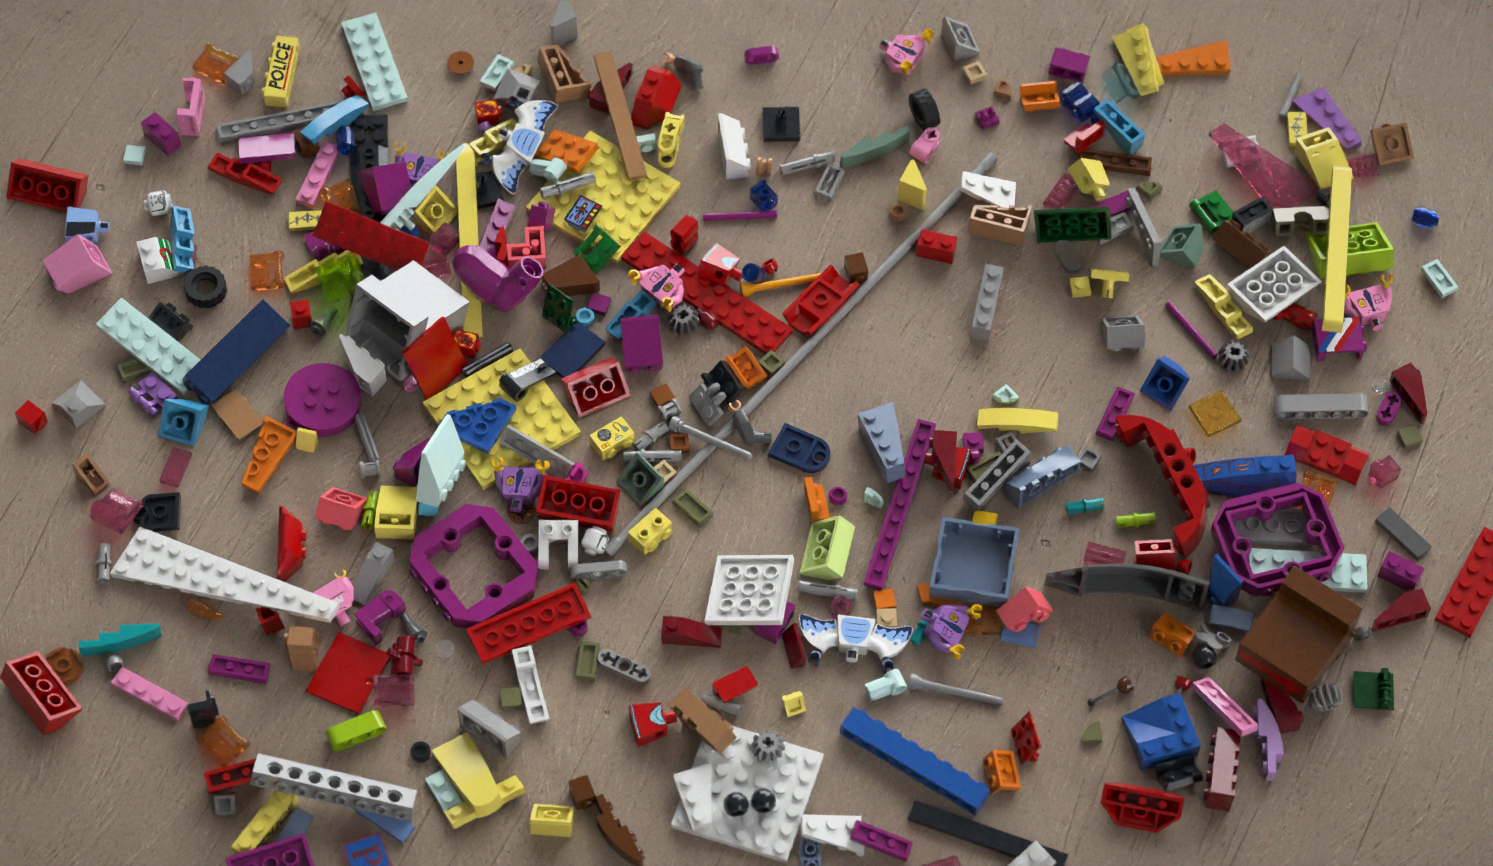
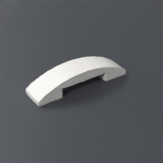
(530, 685)

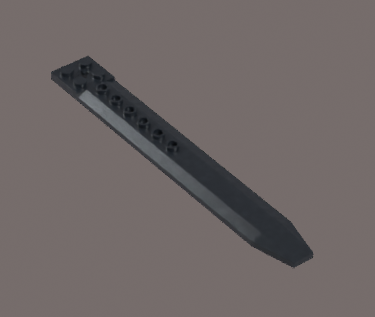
(368, 153)

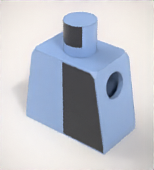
(85, 223)

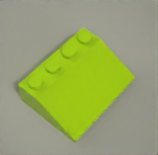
(1366, 251)

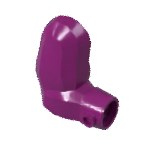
(492, 280)

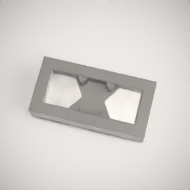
(1119, 225)

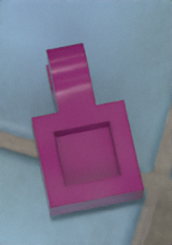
(975, 442)

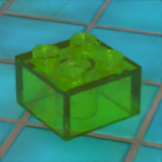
(340, 277)

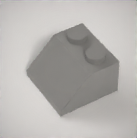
(1123, 332)

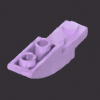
(1269, 738)

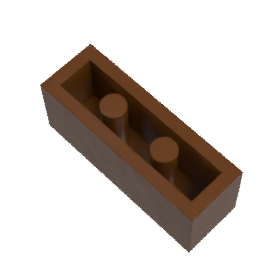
(1240, 243)

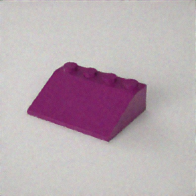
(287, 852)

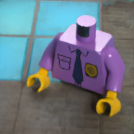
(416, 164)
(519, 484)
(947, 626)

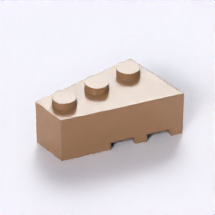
(561, 76)
(1000, 224)
(302, 648)

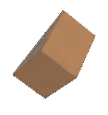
(89, 473)

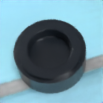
(420, 752)

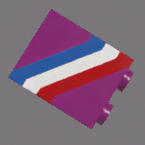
(1332, 342)

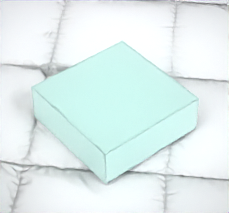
(134, 155)

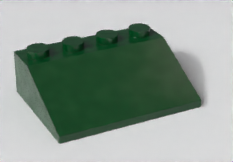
(1073, 224)

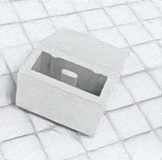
(367, 371)

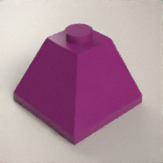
(409, 464)

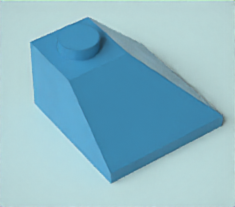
(182, 420)

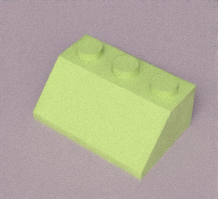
(827, 548)

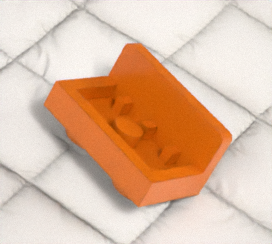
(1039, 96)
(746, 367)

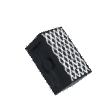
(1253, 215)

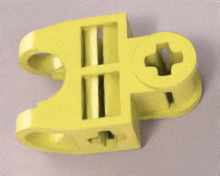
(670, 138)

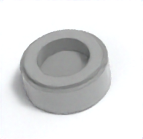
(531, 543)

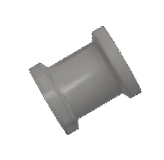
(669, 410)
(370, 468)

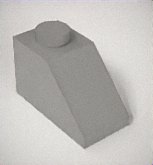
(241, 74)

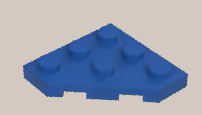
(482, 424)

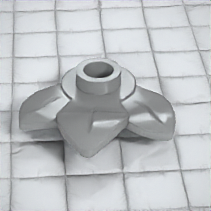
(1214, 639)

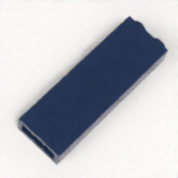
(235, 353)

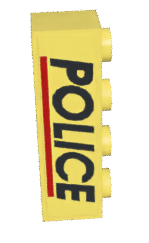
(281, 71)
(266, 822)

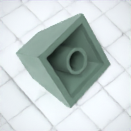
(1183, 245)

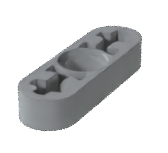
(599, 570)
(639, 668)

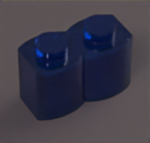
(1078, 100)

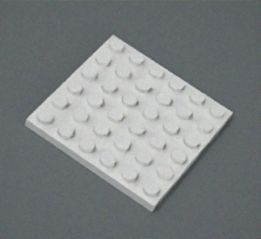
(739, 771)

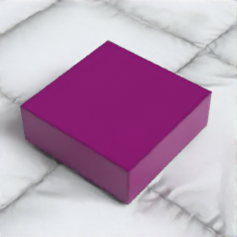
(599, 303)

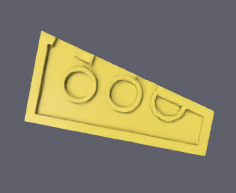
(1138, 58)

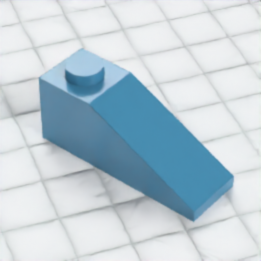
(1120, 127)

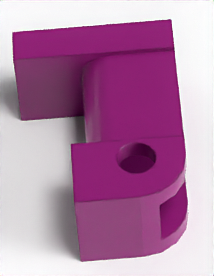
(377, 611)

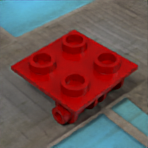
(1026, 739)

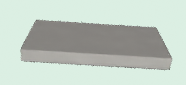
(1283, 528)

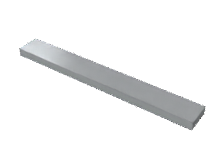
(272, 122)

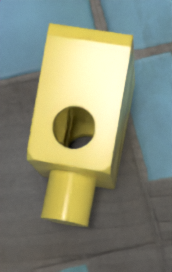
(1090, 177)

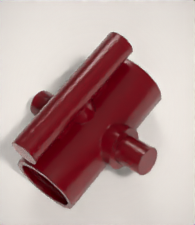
(403, 656)

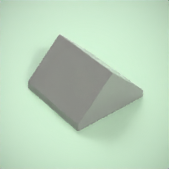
(563, 24)
(958, 39)
(1290, 359)

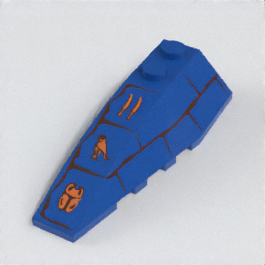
(1247, 475)

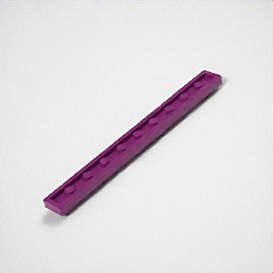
(899, 506)

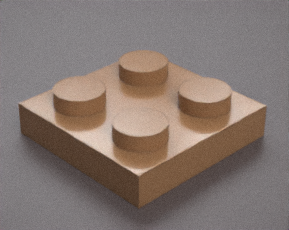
(1392, 144)

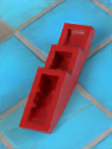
(244, 174)

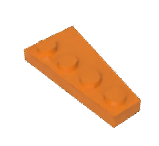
(272, 446)

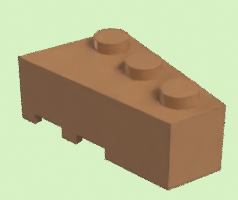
(702, 721)

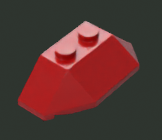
(655, 97)
(290, 544)
(1141, 806)

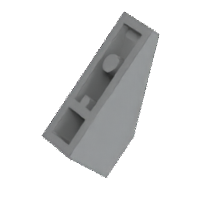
(372, 572)

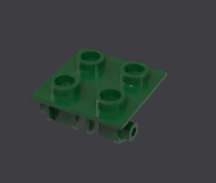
(558, 309)
(1374, 690)

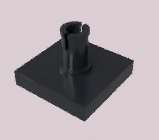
(781, 124)
(487, 189)

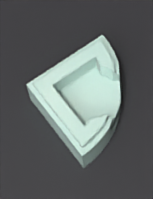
(1005, 395)
(873, 498)

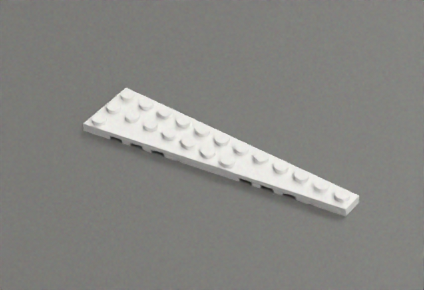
(176, 565)

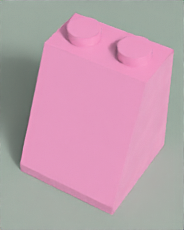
(76, 265)

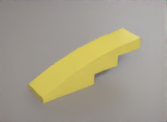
(490, 142)
(307, 276)
(1223, 307)
(1018, 419)

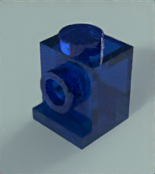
(763, 196)

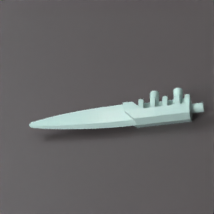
(404, 208)

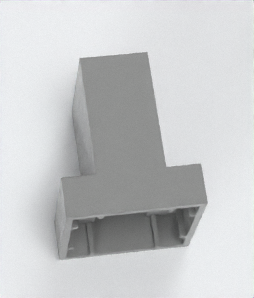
(397, 310)

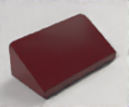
(794, 647)

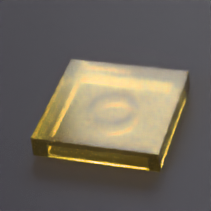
(1215, 413)

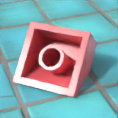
(340, 508)

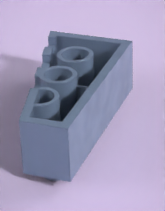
(883, 439)

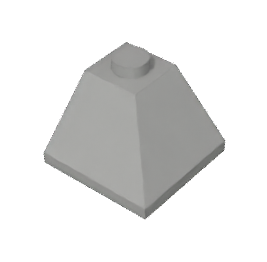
(78, 404)

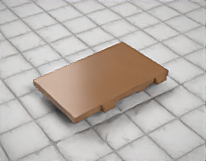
(237, 414)

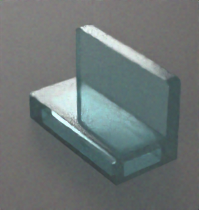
(1119, 83)

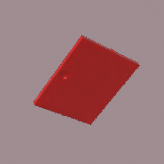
(434, 358)
(348, 673)

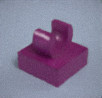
(987, 118)

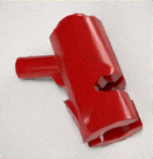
(1298, 316)

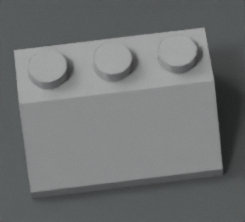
(489, 727)

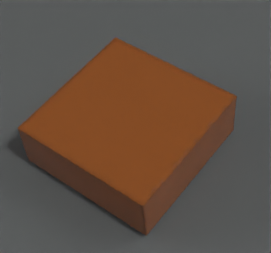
(662, 395)
(679, 442)

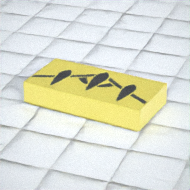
(1296, 126)
(303, 220)

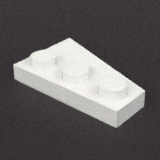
(989, 189)
(696, 795)
(831, 830)

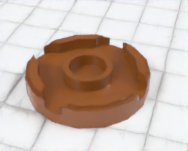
(66, 664)

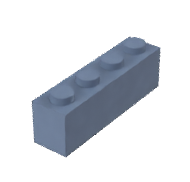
(1042, 476)

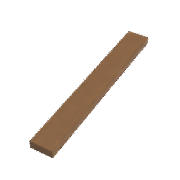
(620, 116)

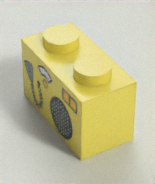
(612, 438)

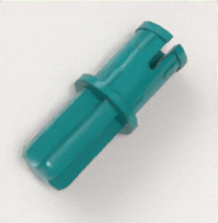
(1084, 506)
(918, 635)

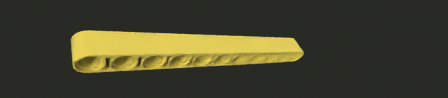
(1337, 249)

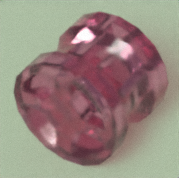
(836, 608)

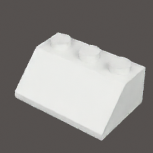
(732, 147)

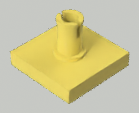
(1109, 278)

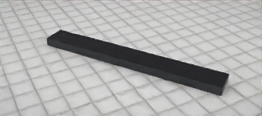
(976, 832)

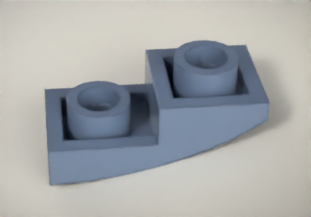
(1229, 617)
(297, 824)
(809, 853)

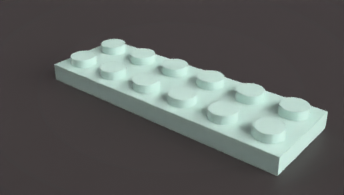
(374, 62)
(148, 343)
(1347, 577)

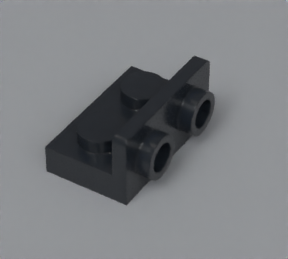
(169, 320)
(726, 379)
(1177, 772)

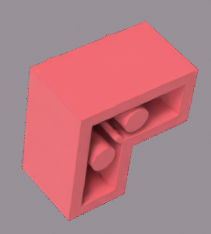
(532, 248)
(1024, 607)

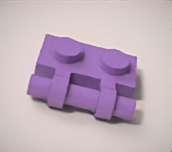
(156, 390)

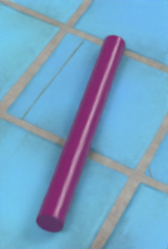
(739, 215)
(1193, 332)

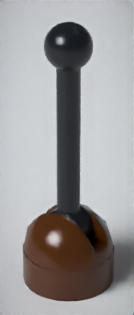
(1124, 686)

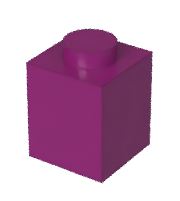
(541, 215)

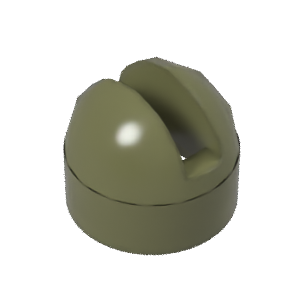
(581, 588)

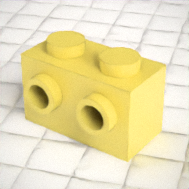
(650, 531)

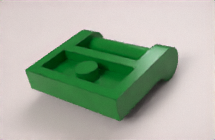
(1216, 208)
(601, 252)

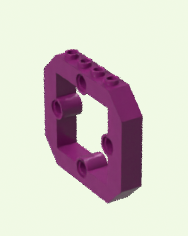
(1277, 499)
(456, 526)

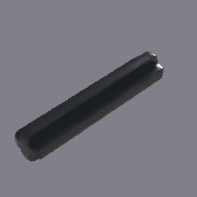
(487, 359)

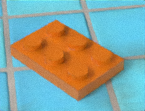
(569, 148)

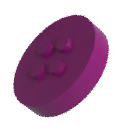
(322, 399)

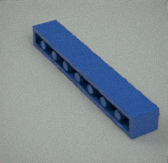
(914, 761)

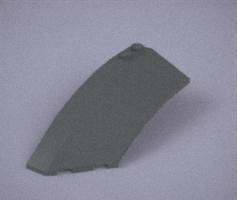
(1133, 580)

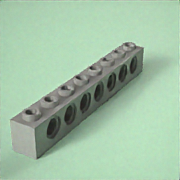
(333, 787)

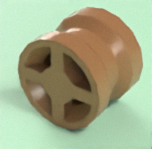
(764, 166)

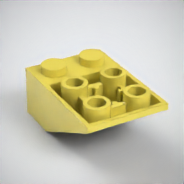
(1319, 154)
(396, 513)

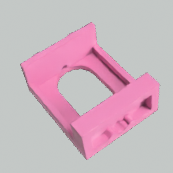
(191, 119)

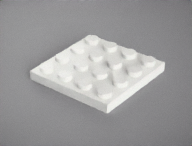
(749, 590)

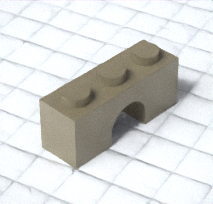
(1286, 219)

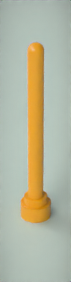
(748, 288)

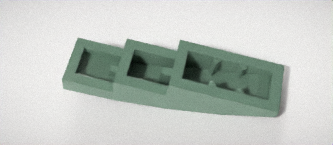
(872, 149)

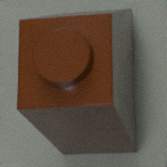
(572, 278)

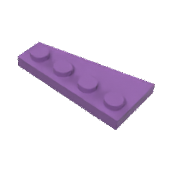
(1325, 113)

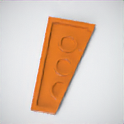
(1197, 61)

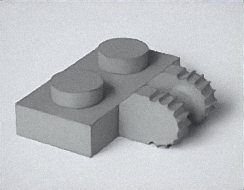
(707, 404)

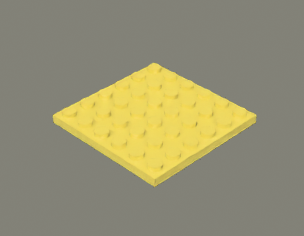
(626, 204)
(536, 415)

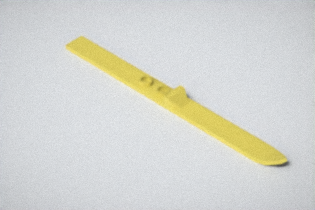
(468, 229)

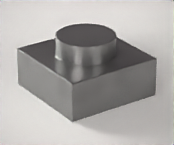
(1089, 458)

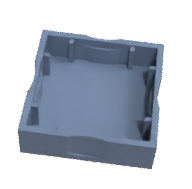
(974, 562)

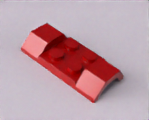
(819, 301)
(1327, 454)

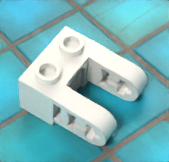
(558, 532)

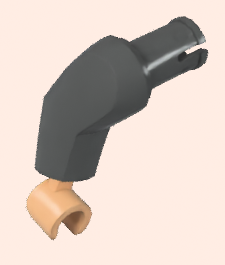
(688, 64)
(745, 429)

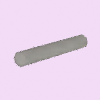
(1289, 98)

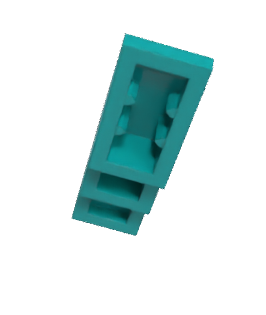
(126, 638)

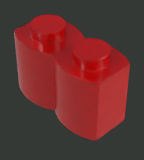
(684, 234)

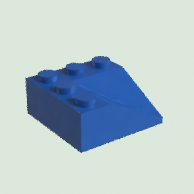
(1161, 731)

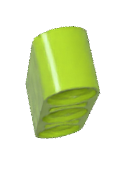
(355, 730)

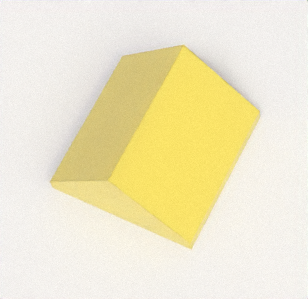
(912, 187)
(434, 211)
(552, 820)

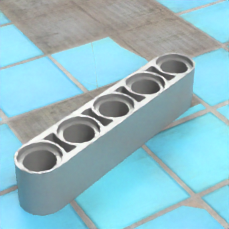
(1320, 406)

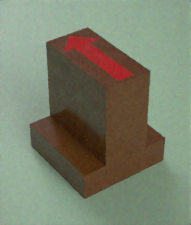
(1299, 634)

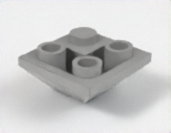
(517, 85)

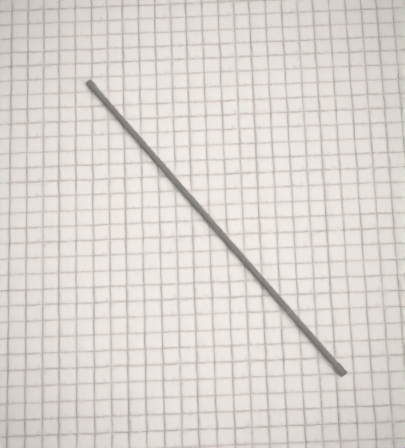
(614, 545)

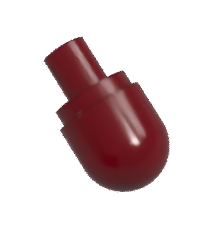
(707, 319)

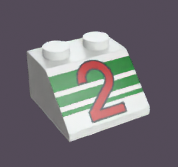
(157, 259)

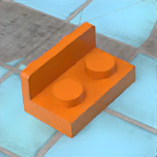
(815, 500)
(1172, 634)
(1001, 771)

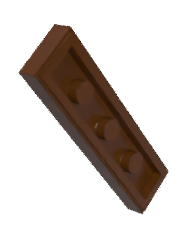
(1119, 162)

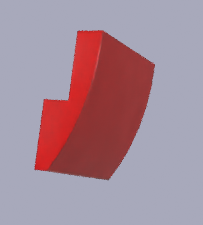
(501, 246)

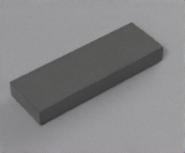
(1403, 533)

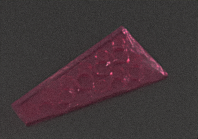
(1266, 173)

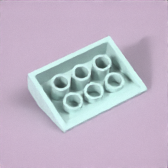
(440, 464)

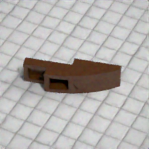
(616, 836)

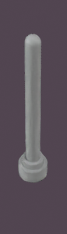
(678, 425)
(917, 682)

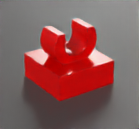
(351, 88)

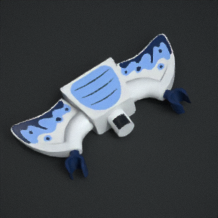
(520, 143)
(854, 637)

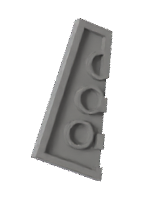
(1144, 226)

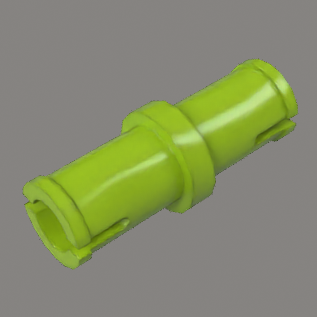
(370, 510)
(1135, 520)

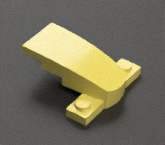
(473, 781)

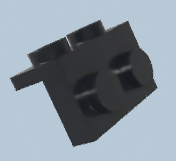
(203, 712)

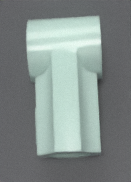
(549, 169)
(890, 683)

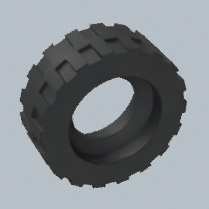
(924, 109)
(205, 300)

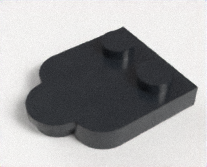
(160, 512)

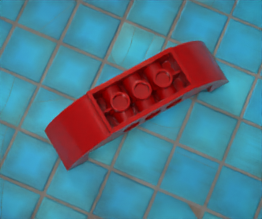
(1175, 468)

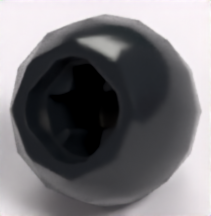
(1204, 657)
(763, 800)
(735, 804)

